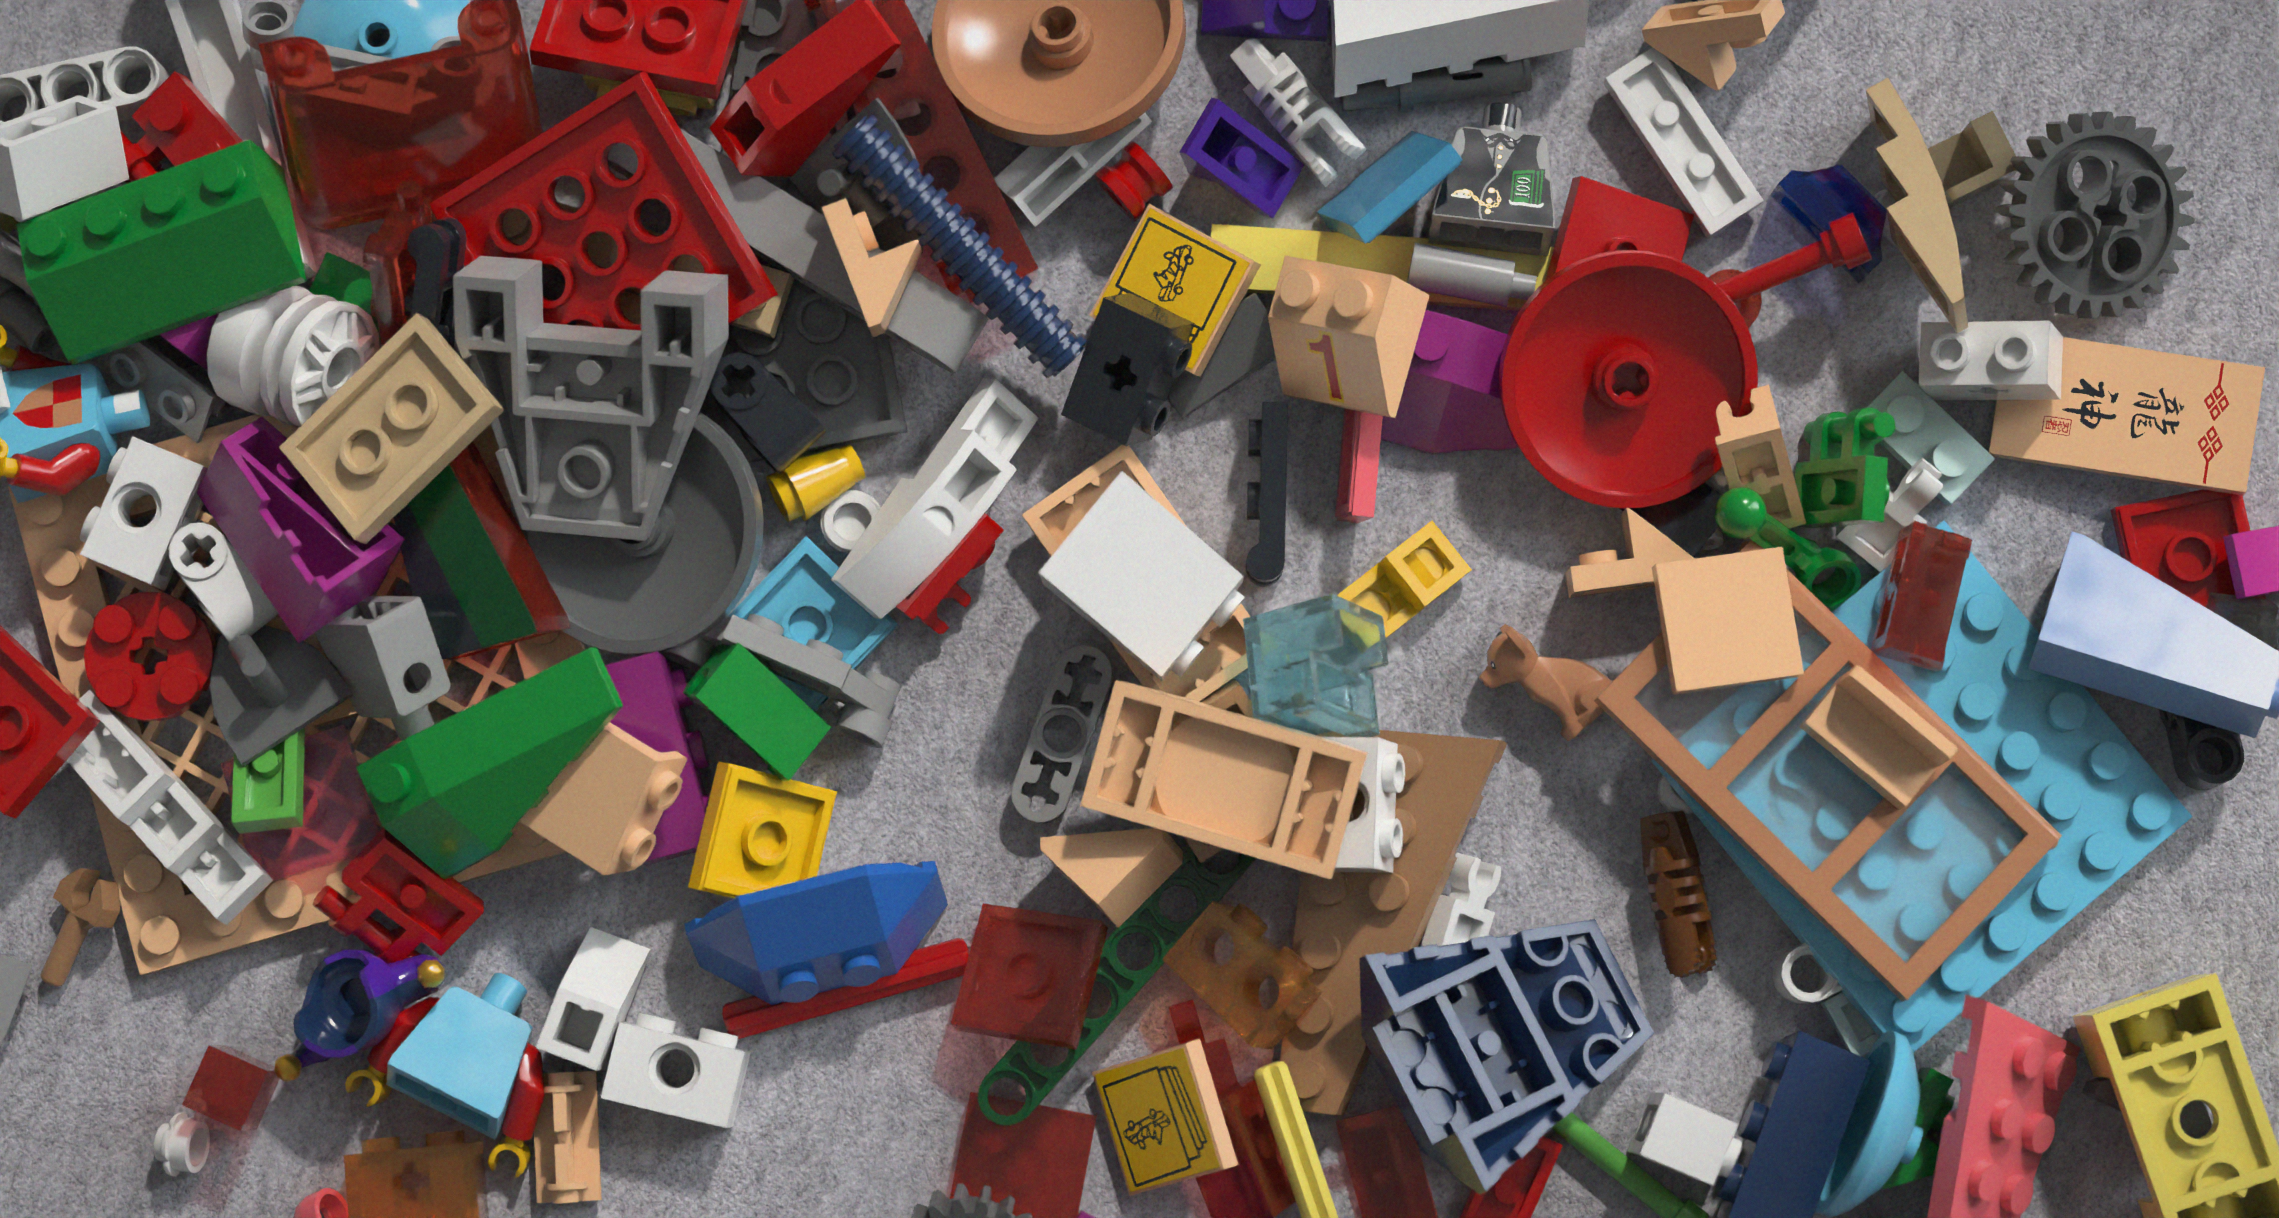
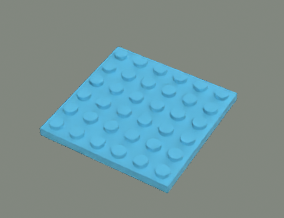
(2047, 745)

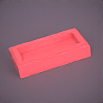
(1358, 466)

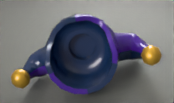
(355, 1005)

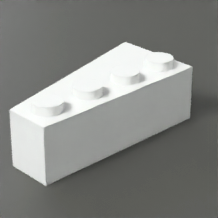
(1411, 36)

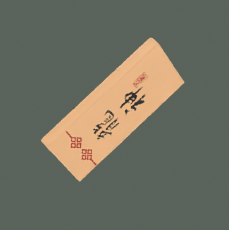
(2139, 418)

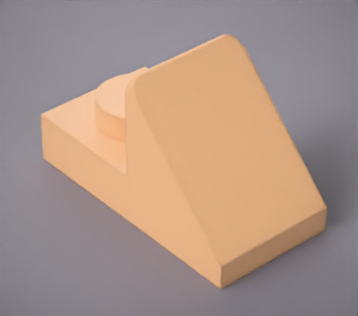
(1704, 32)
(876, 279)
(1603, 572)

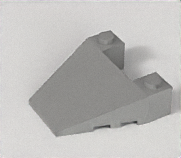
(590, 410)

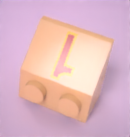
(1344, 334)

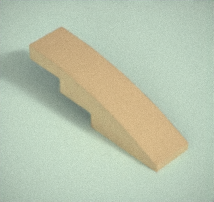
(1921, 216)

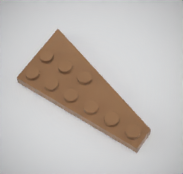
(1378, 911)

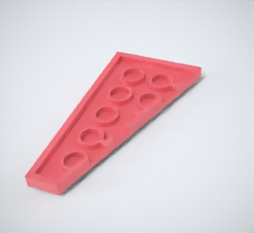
(2003, 1115)

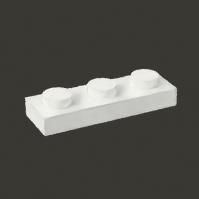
(1683, 141)

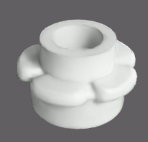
(182, 1145)

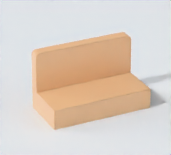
(1877, 736)

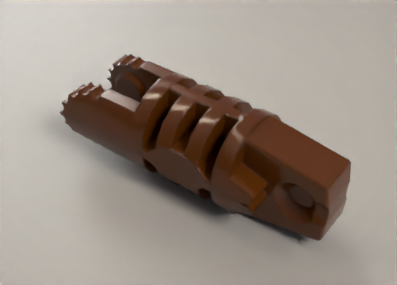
(1677, 894)

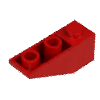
(804, 93)

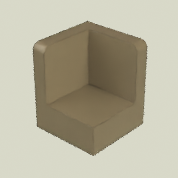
(1973, 159)

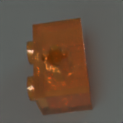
(455, 1172)

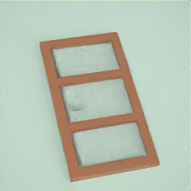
(1878, 877)

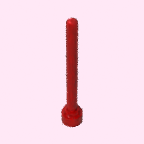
(1838, 246)

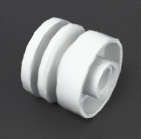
(288, 352)

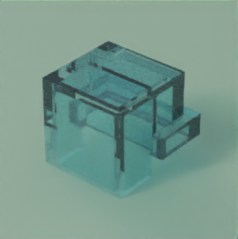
(1313, 666)

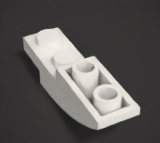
(941, 504)

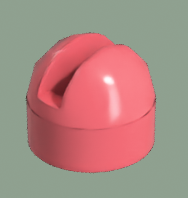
(327, 1200)

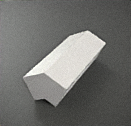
(1049, 175)

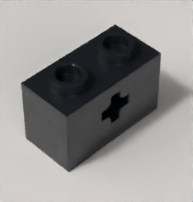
(1105, 386)

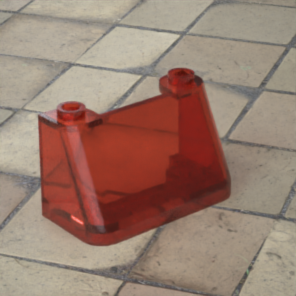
(400, 119)

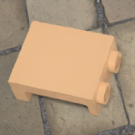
(609, 802)

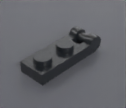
(439, 255)
(1268, 497)

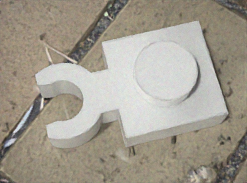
(1463, 912)

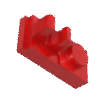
(941, 583)

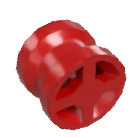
(1133, 181)

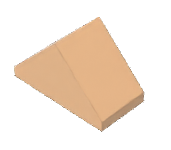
(1116, 866)

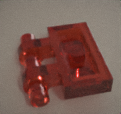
(389, 259)

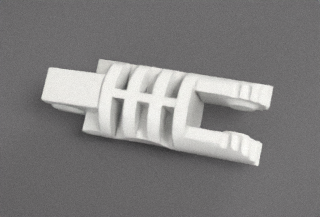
(1294, 107)

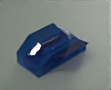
(1826, 195)

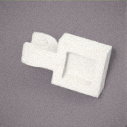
(1878, 540)

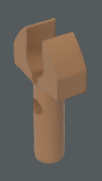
(81, 916)

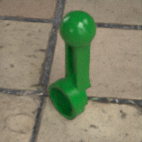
(1744, 515)

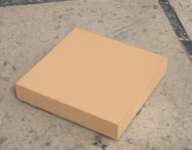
(1727, 620)

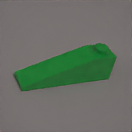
(477, 773)

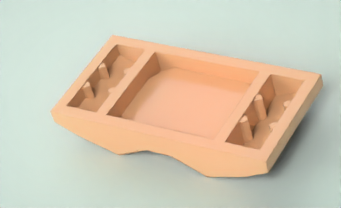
(1060, 513)
(1224, 778)

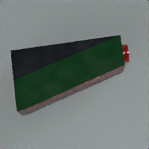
(474, 564)

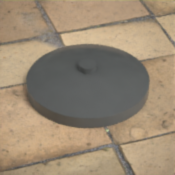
(686, 572)

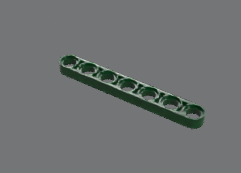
(1120, 982)

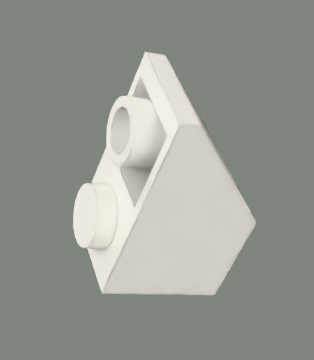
(593, 999)

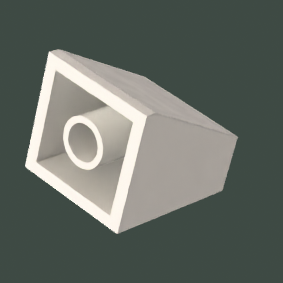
(1143, 578)

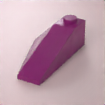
(1452, 390)

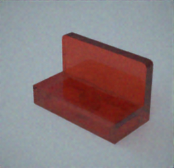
(1259, 1182)

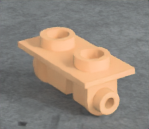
(568, 1139)

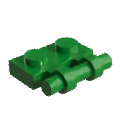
(1844, 478)

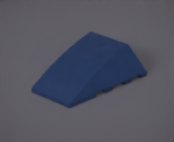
(1497, 1038)

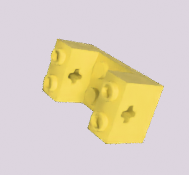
(2178, 1049)

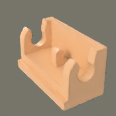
(1757, 457)

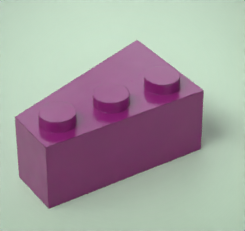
(288, 533)
(656, 717)

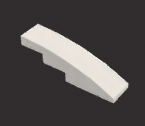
(166, 815)

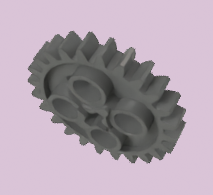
(2049, 197)

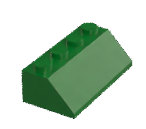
(163, 251)

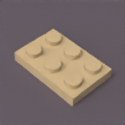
(391, 428)

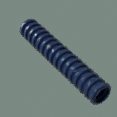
(959, 246)

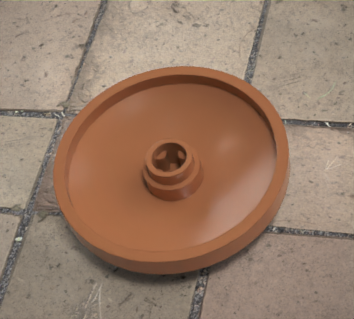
(1057, 66)

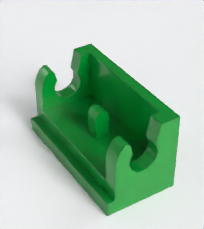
(757, 708)

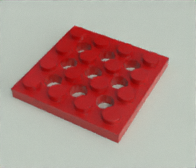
(580, 149)

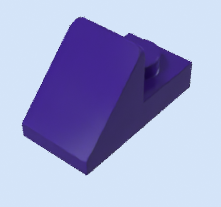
(1266, 19)
(1240, 159)

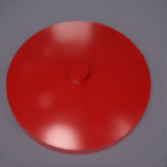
(1622, 377)

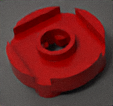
(121, 631)

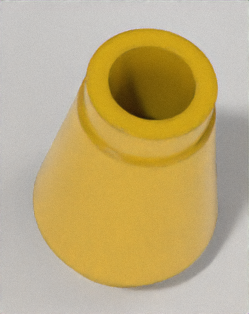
(815, 482)

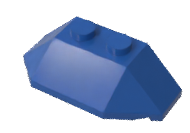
(820, 930)

